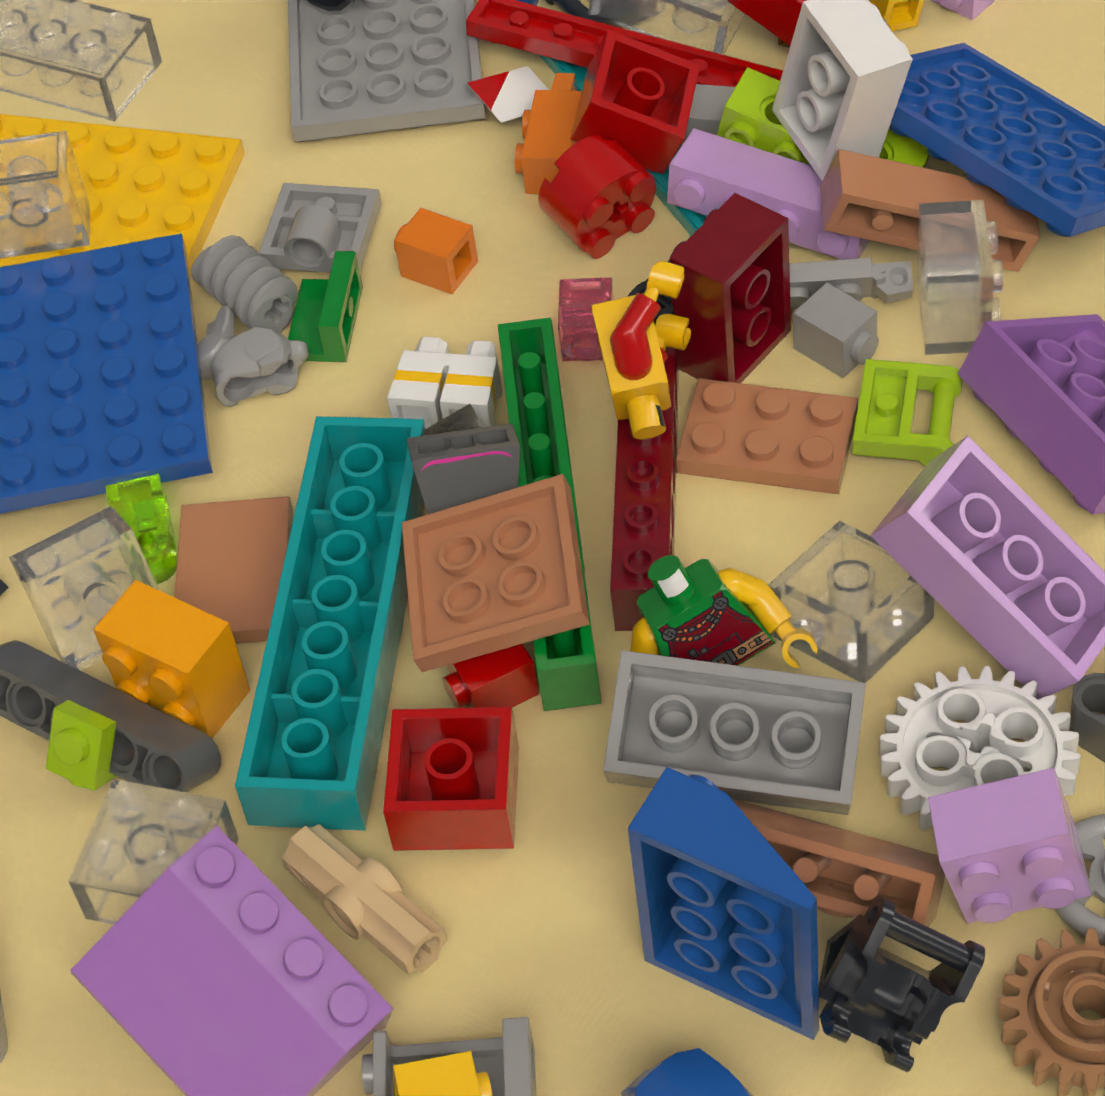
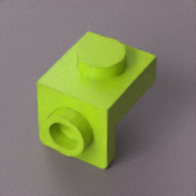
(81, 745)

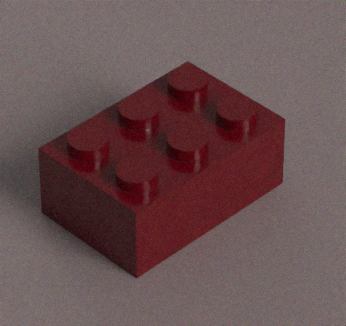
(734, 290)

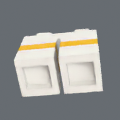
(438, 383)

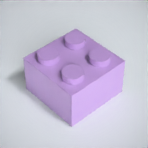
(1009, 846)

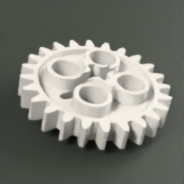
(973, 751)

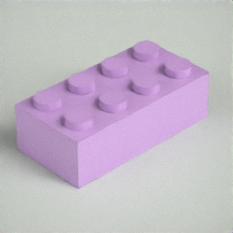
(999, 567)

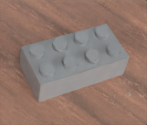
(740, 727)

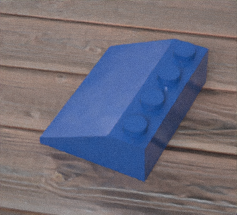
(723, 903)

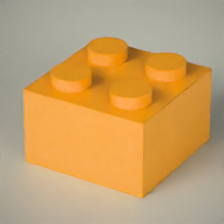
(173, 657)

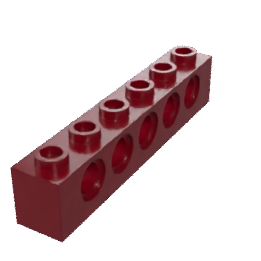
(643, 506)

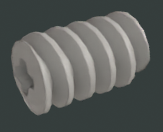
(246, 283)

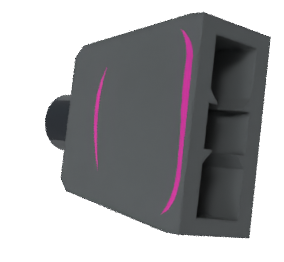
(465, 465)

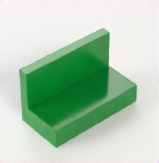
(328, 310)

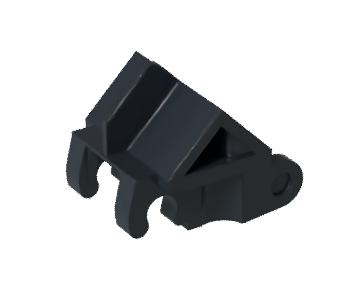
(888, 996)

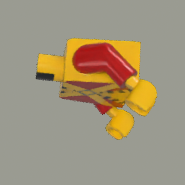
(636, 348)

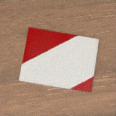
(508, 92)

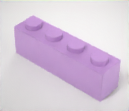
(714, 168)

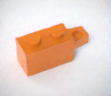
(547, 131)

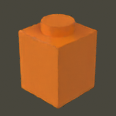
(436, 250)

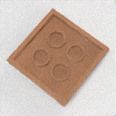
(493, 573)

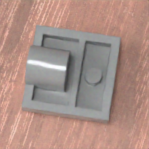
(316, 222)

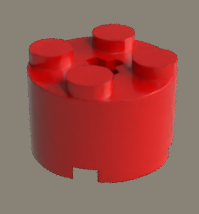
(598, 194)

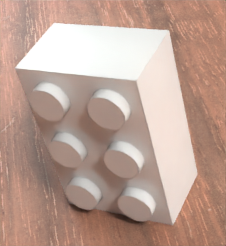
(840, 80)

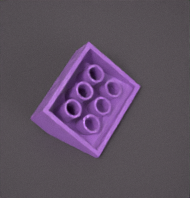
(1050, 393)
(230, 981)

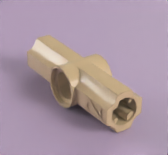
(364, 899)

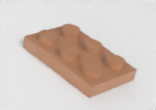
(767, 436)

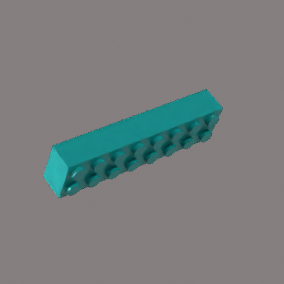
(333, 630)

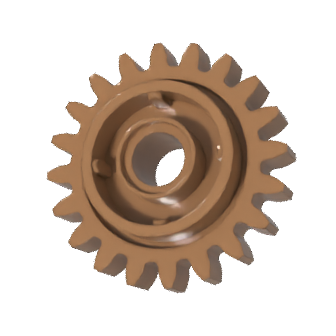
(1044, 1018)

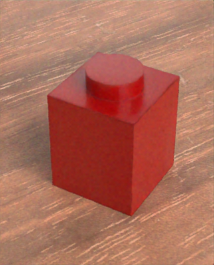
(492, 679)

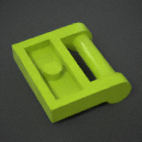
(889, 405)

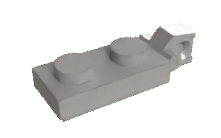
(853, 276)

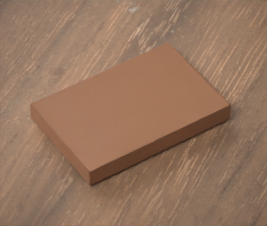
(234, 561)

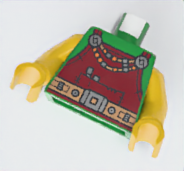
(711, 615)

